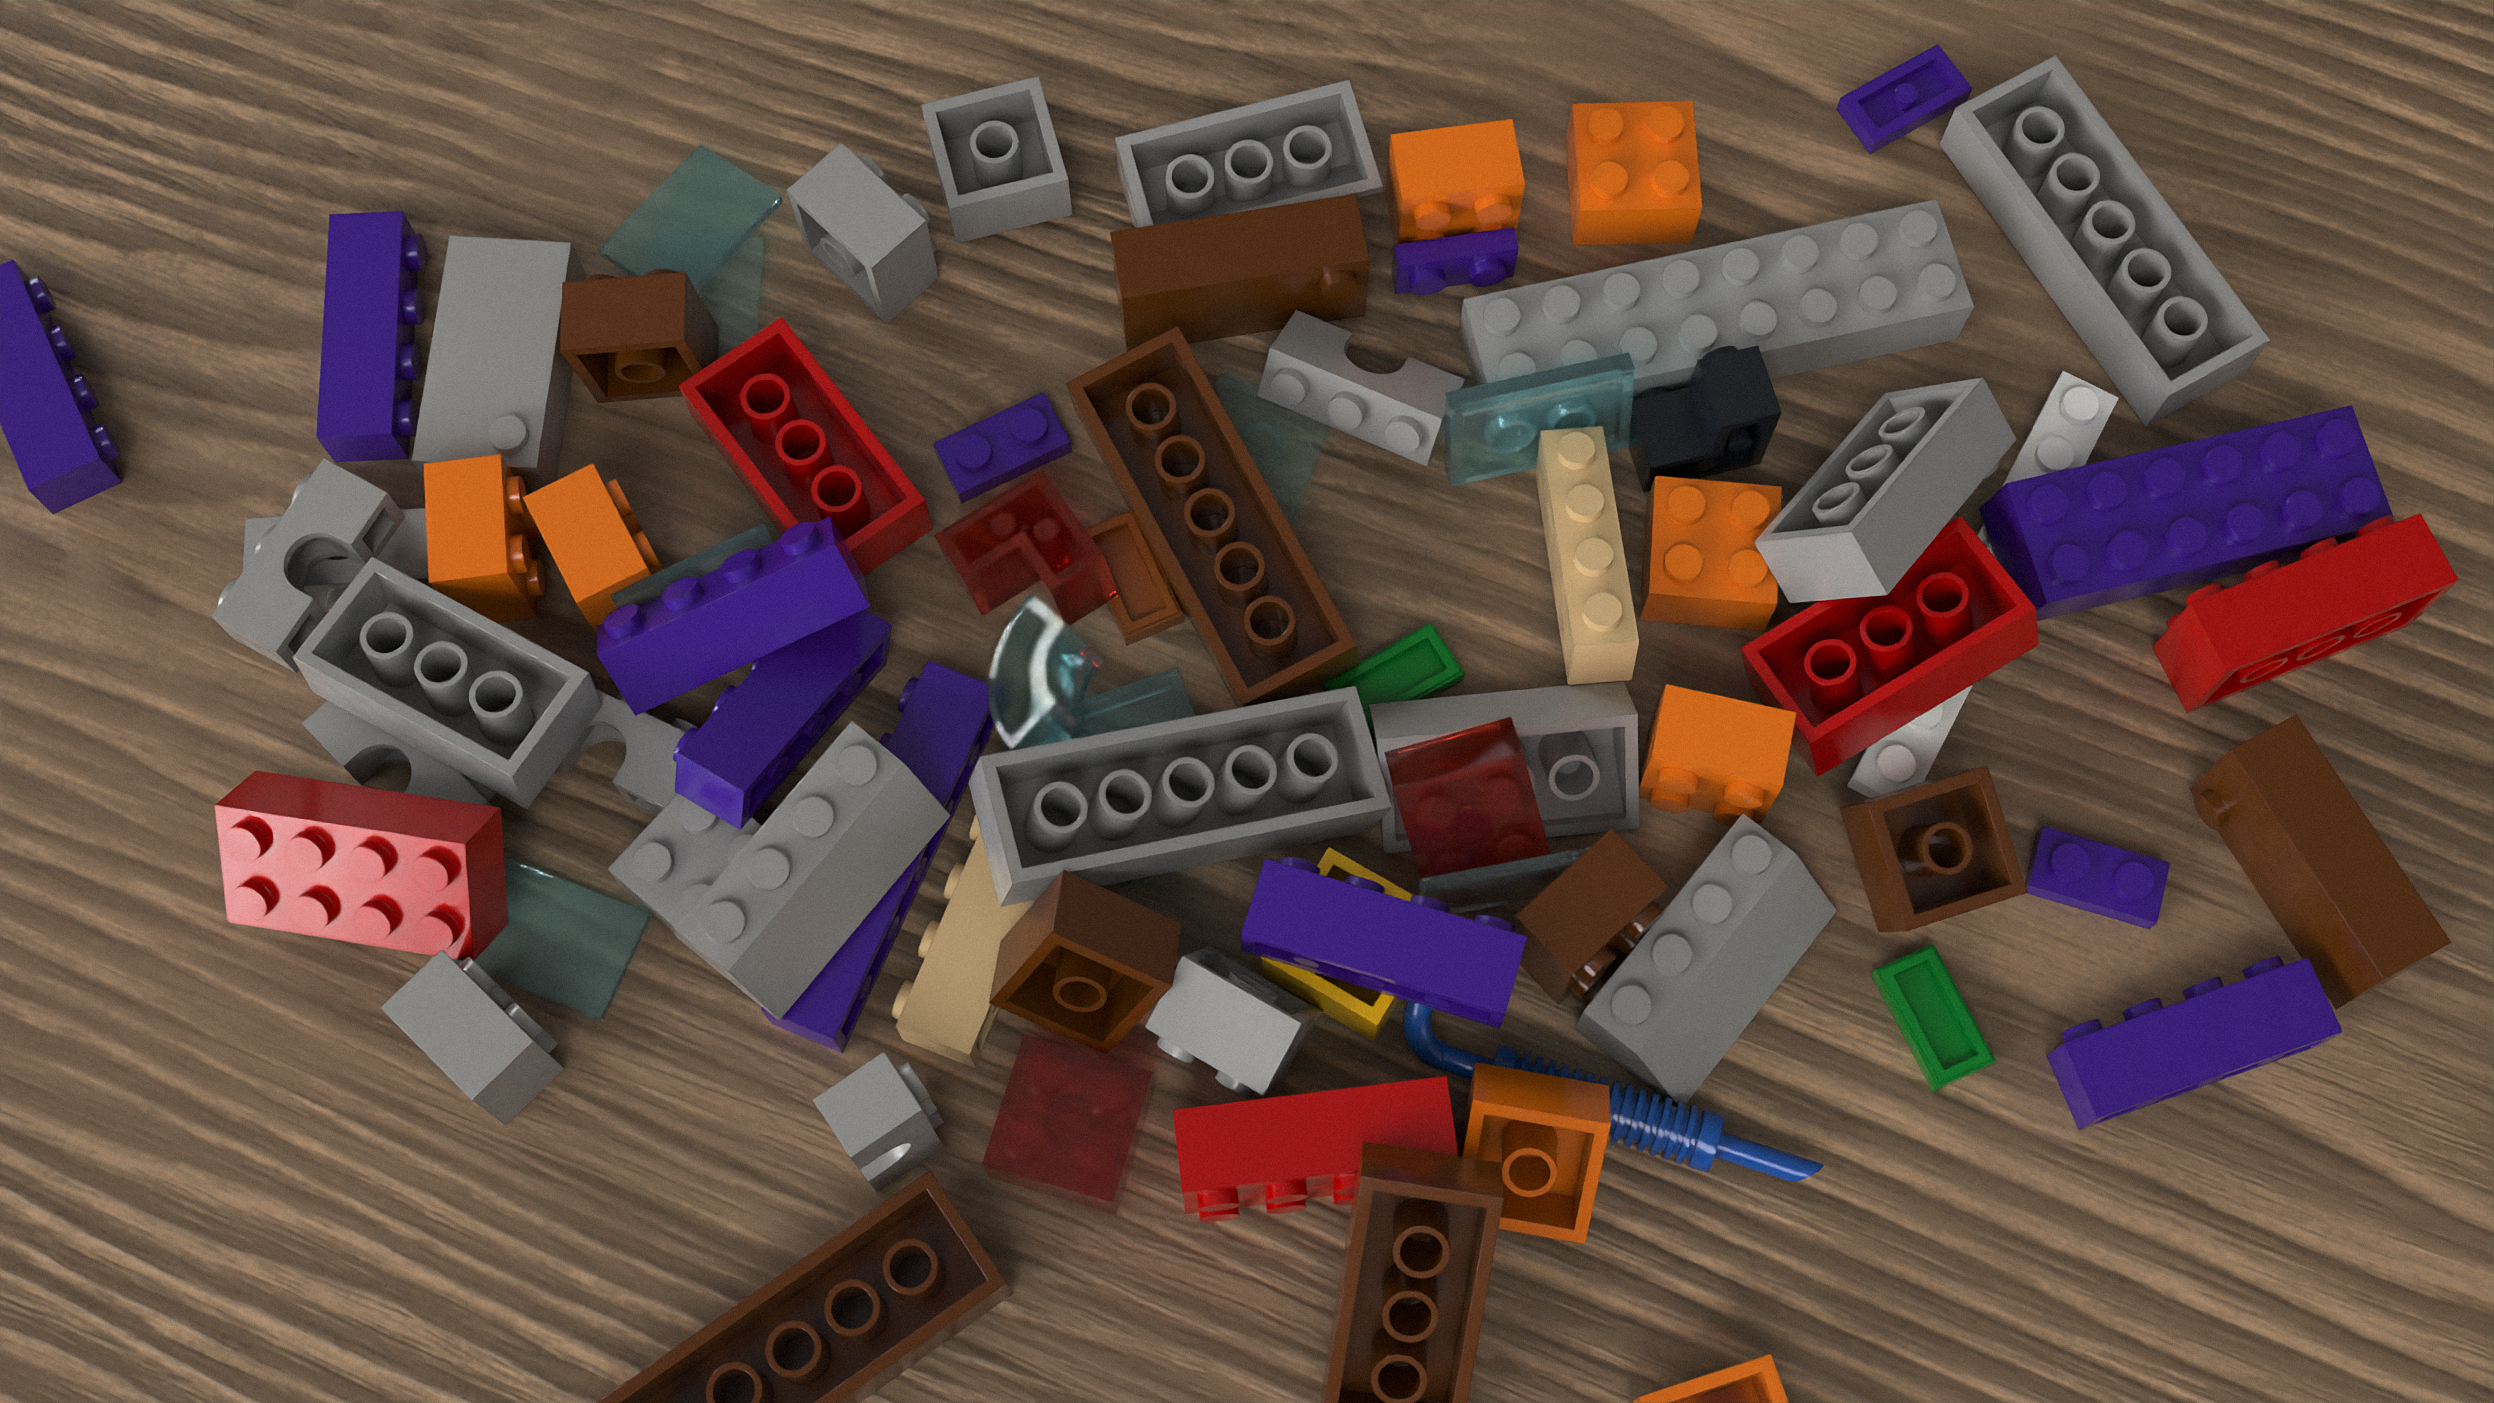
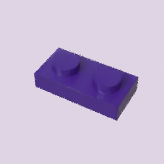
(1904, 99)
(1454, 260)
(1002, 447)
(2096, 877)

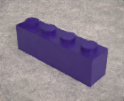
(370, 337)
(44, 402)
(731, 615)
(777, 716)
(1383, 941)
(2192, 1042)

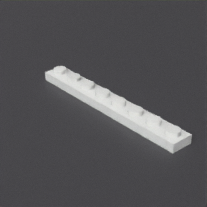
(2057, 442)

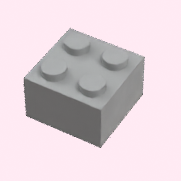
(997, 159)
(865, 231)
(678, 858)
(1232, 1021)
(463, 1027)

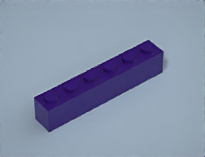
(940, 741)

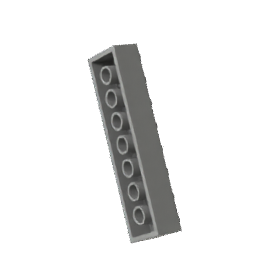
(1798, 294)

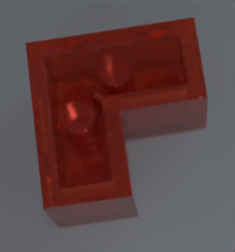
(1026, 541)

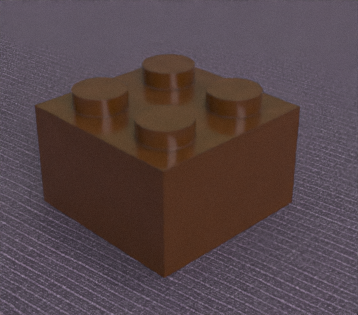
(636, 334)
(1933, 850)
(1587, 916)
(1085, 962)

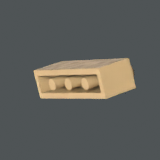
(1586, 556)
(949, 1000)

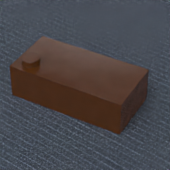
(1242, 271)
(2317, 861)
(1413, 1277)

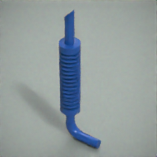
(1632, 1115)

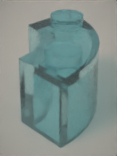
(1040, 679)

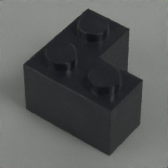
(1709, 426)

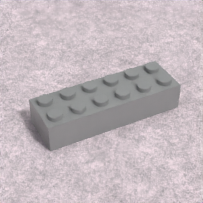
(2102, 241)
(1178, 793)

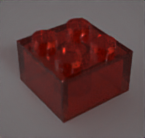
(1467, 800)
(1069, 1124)

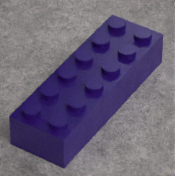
(2184, 512)

